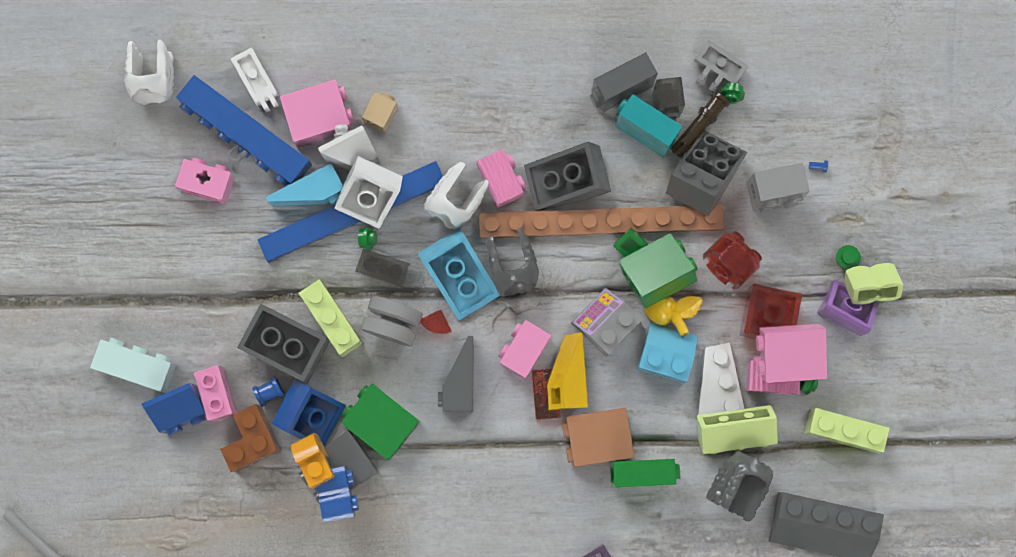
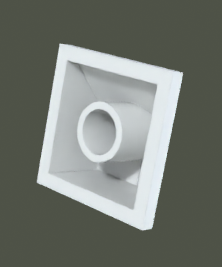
(346, 148)

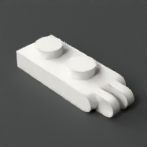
(255, 79)

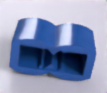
(336, 496)

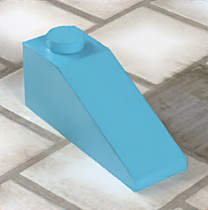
(314, 189)

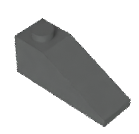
(458, 386)

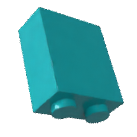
(647, 125)

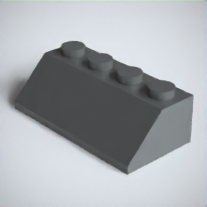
(825, 526)

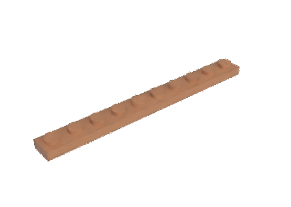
(599, 221)

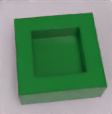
(629, 242)

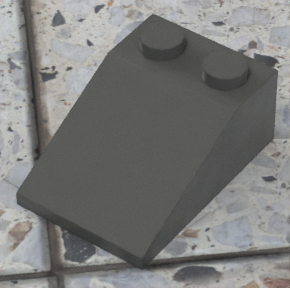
(567, 177)

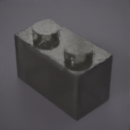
(669, 97)

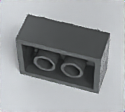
(284, 343)

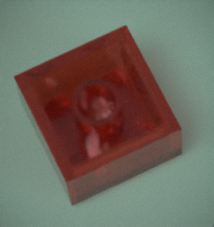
(769, 308)

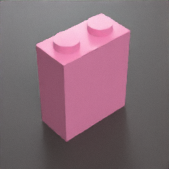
(316, 112)
(792, 353)

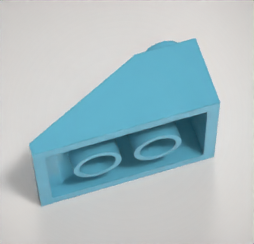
(459, 274)

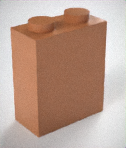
(598, 437)

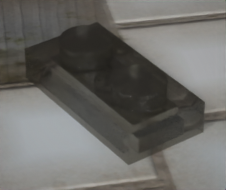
(382, 267)

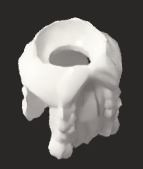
(158, 85)
(439, 206)

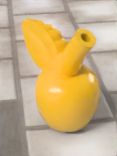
(670, 310)

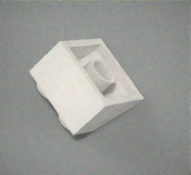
(369, 192)

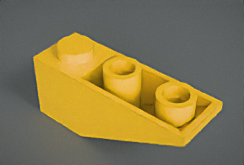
(568, 377)

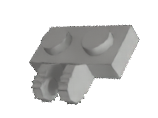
(720, 64)

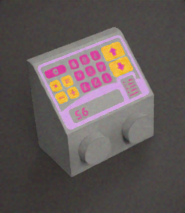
(607, 321)

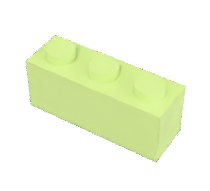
(330, 318)
(737, 429)
(846, 430)

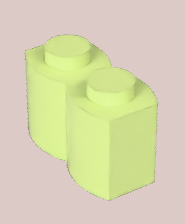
(873, 283)

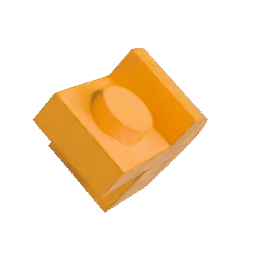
(312, 460)

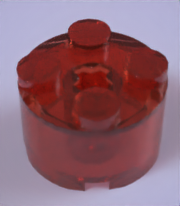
(732, 259)

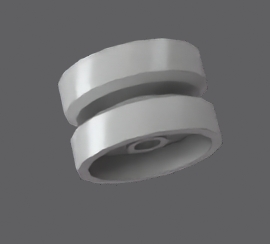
(393, 317)

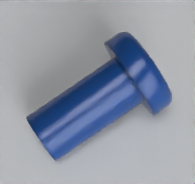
(819, 166)

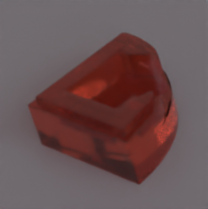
(436, 323)

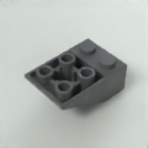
(705, 172)

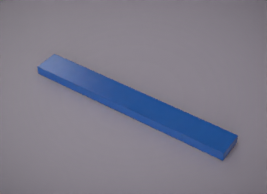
(332, 221)

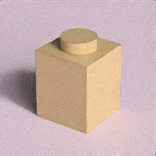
(380, 111)

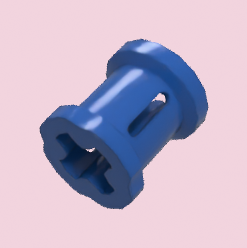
(268, 391)

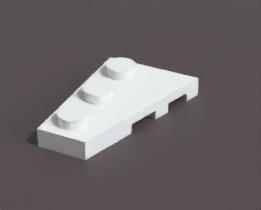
(719, 381)

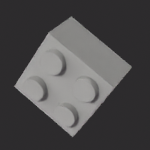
(777, 187)

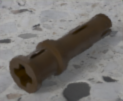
(707, 116)

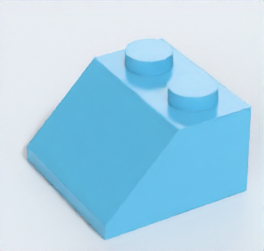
(667, 353)

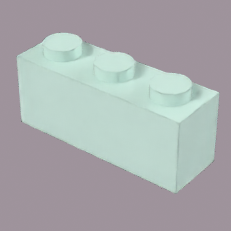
(133, 364)

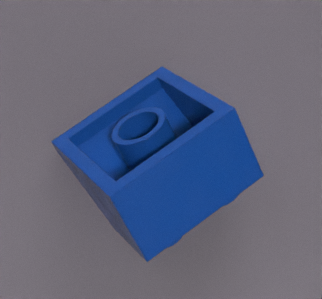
(176, 409)
(308, 412)

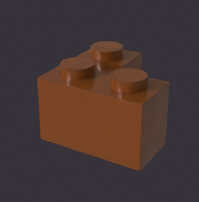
(257, 440)

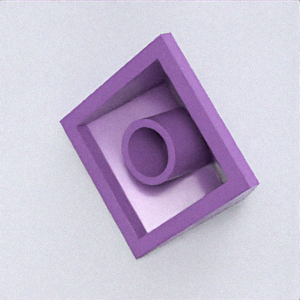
(840, 309)

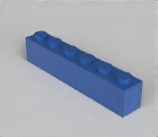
(243, 131)

